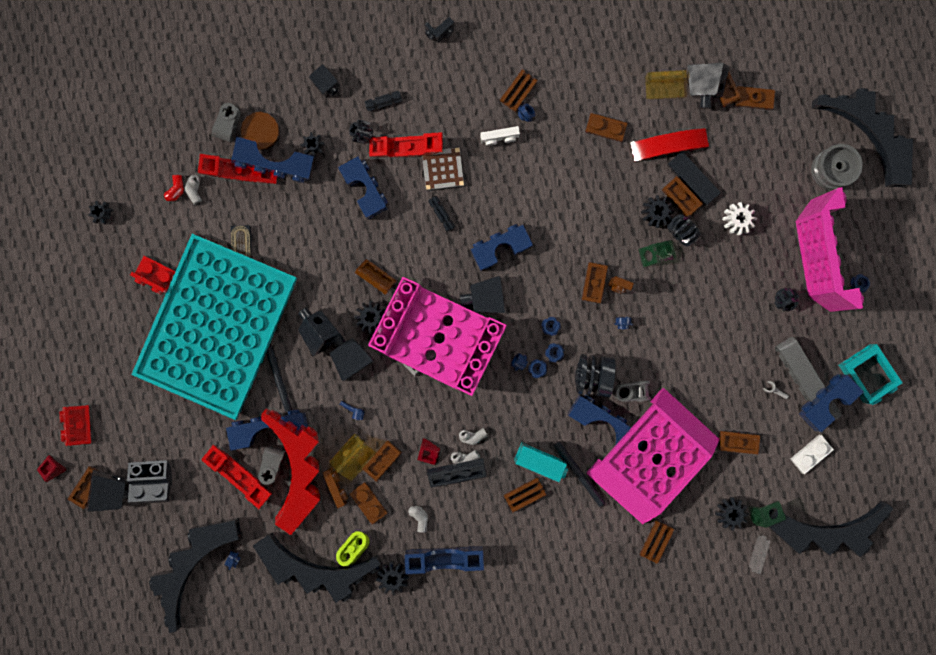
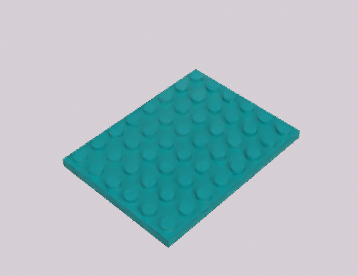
(214, 326)

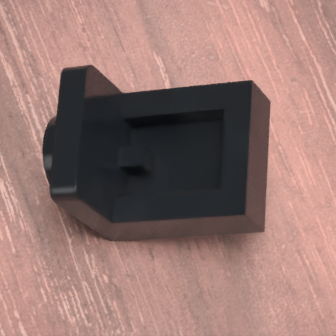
(445, 30)

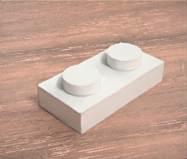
(506, 134)
(811, 454)

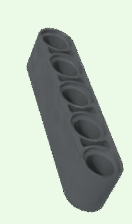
(803, 372)

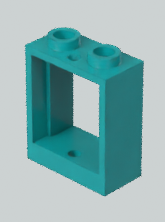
(860, 357)
(541, 462)

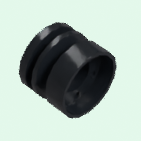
(595, 375)

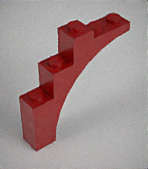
(298, 445)

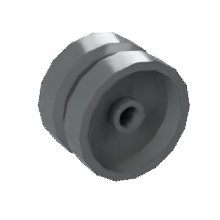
(836, 167)

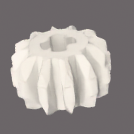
(735, 224)

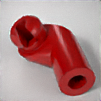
(176, 190)

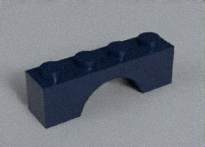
(247, 155)
(585, 412)
(243, 435)
(459, 558)

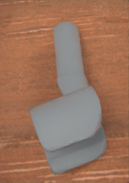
(775, 390)

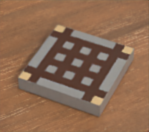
(443, 170)

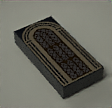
(241, 240)

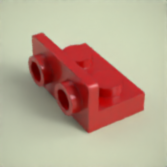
(153, 274)
(76, 425)

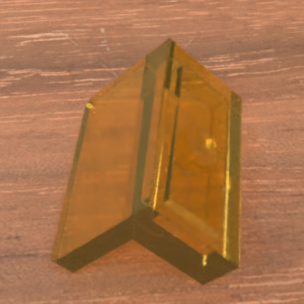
(665, 84)
(352, 457)

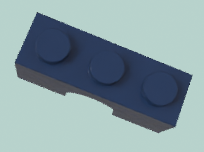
(356, 172)
(515, 238)
(817, 412)

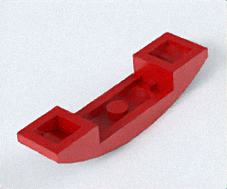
(669, 144)
(406, 146)
(223, 168)
(237, 475)

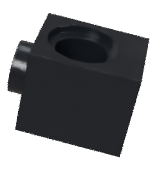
(324, 81)

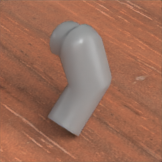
(192, 187)
(472, 438)
(458, 457)
(421, 516)

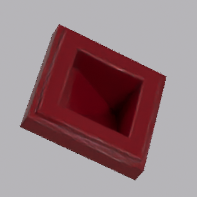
(428, 452)
(50, 469)

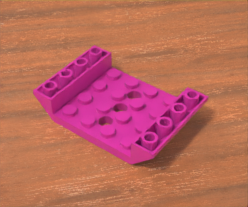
(820, 254)
(410, 331)
(632, 475)

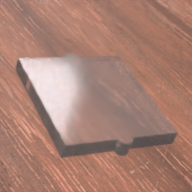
(759, 554)

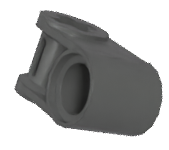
(226, 125)
(635, 391)
(271, 462)

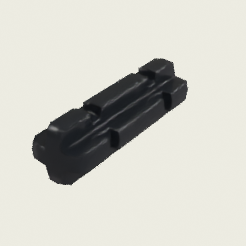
(383, 101)
(441, 213)

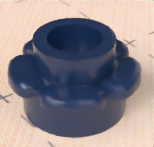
(526, 112)
(865, 283)
(623, 322)
(552, 331)
(553, 347)
(519, 362)
(532, 368)
(232, 560)

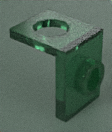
(660, 252)
(761, 517)

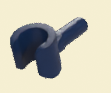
(357, 413)

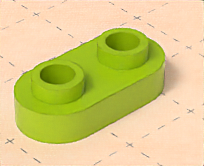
(353, 548)

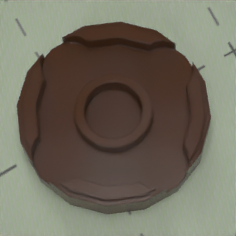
(261, 129)

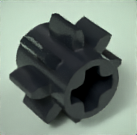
(361, 131)
(310, 149)
(105, 215)
(786, 299)

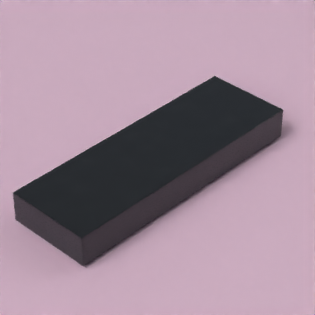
(693, 178)
(456, 473)

